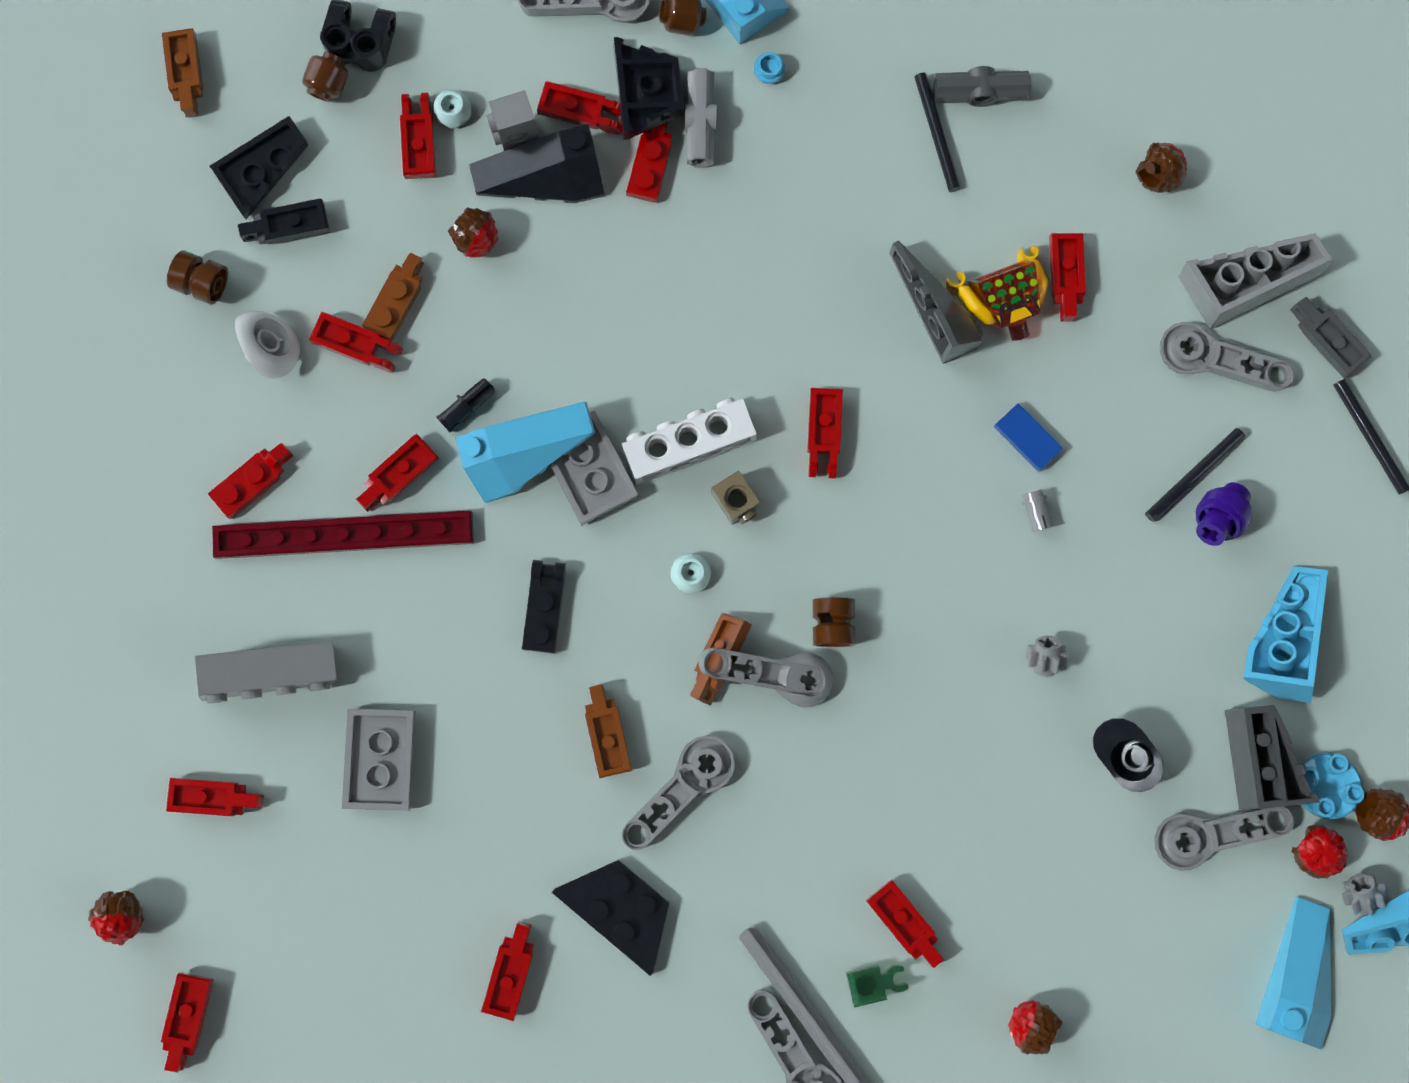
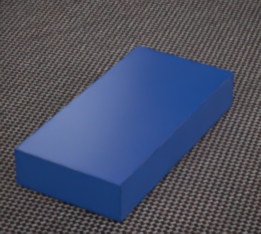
(1028, 437)

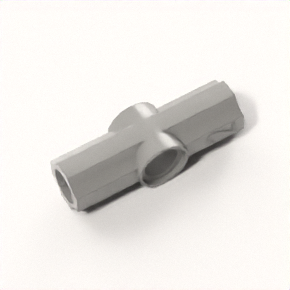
(700, 118)

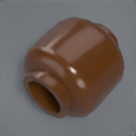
(682, 16)
(325, 77)

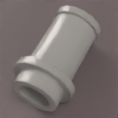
(1037, 510)

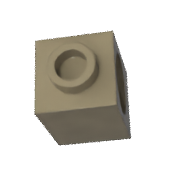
(735, 484)

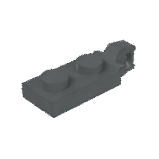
(1330, 337)

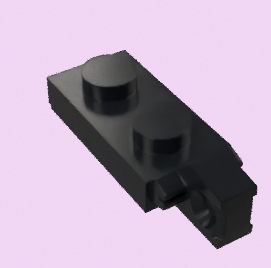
(286, 223)

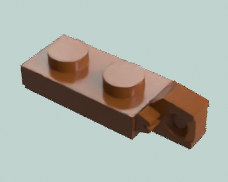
(183, 69)
(395, 298)
(729, 635)
(606, 734)

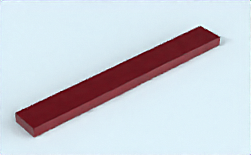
(342, 534)

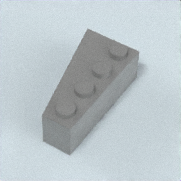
(1246, 279)
(265, 670)

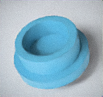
(769, 68)

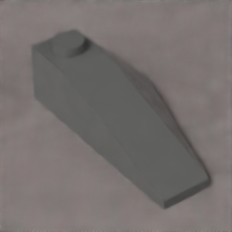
(942, 315)

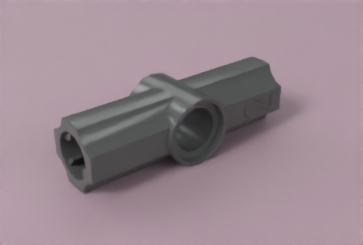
(982, 86)

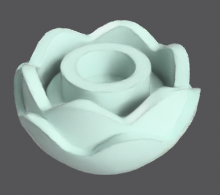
(455, 117)
(693, 583)

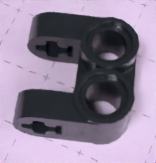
(356, 42)

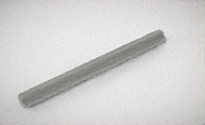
(801, 1006)

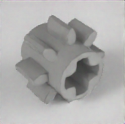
(1046, 656)
(1364, 894)

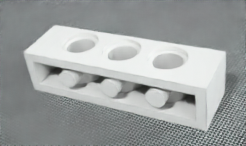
(647, 467)

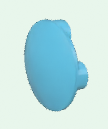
(1334, 783)

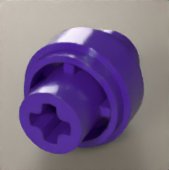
(1223, 514)

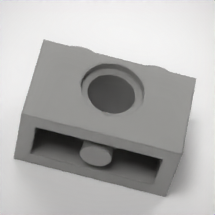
(512, 120)

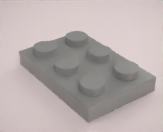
(594, 476)
(378, 759)

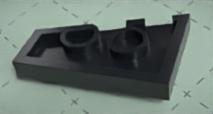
(259, 164)

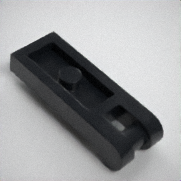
(543, 608)

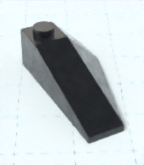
(546, 168)

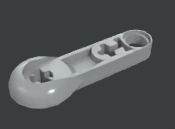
(614, 9)
(1219, 357)
(776, 674)
(685, 785)
(1213, 835)
(793, 1055)

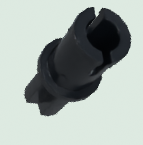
(466, 404)

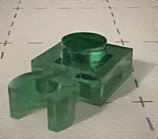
(869, 985)

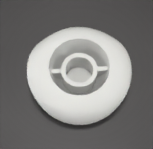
(267, 343)

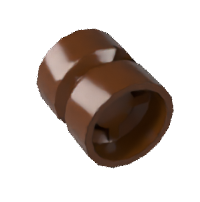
(190, 275)
(833, 622)

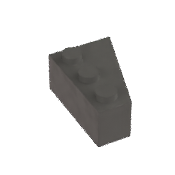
(1264, 761)

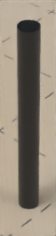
(937, 132)
(1371, 436)
(1194, 474)

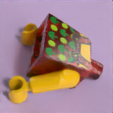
(1006, 294)

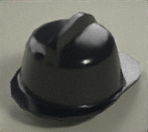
(1128, 754)

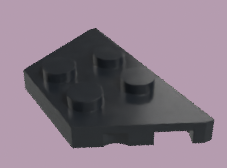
(646, 88)
(620, 909)

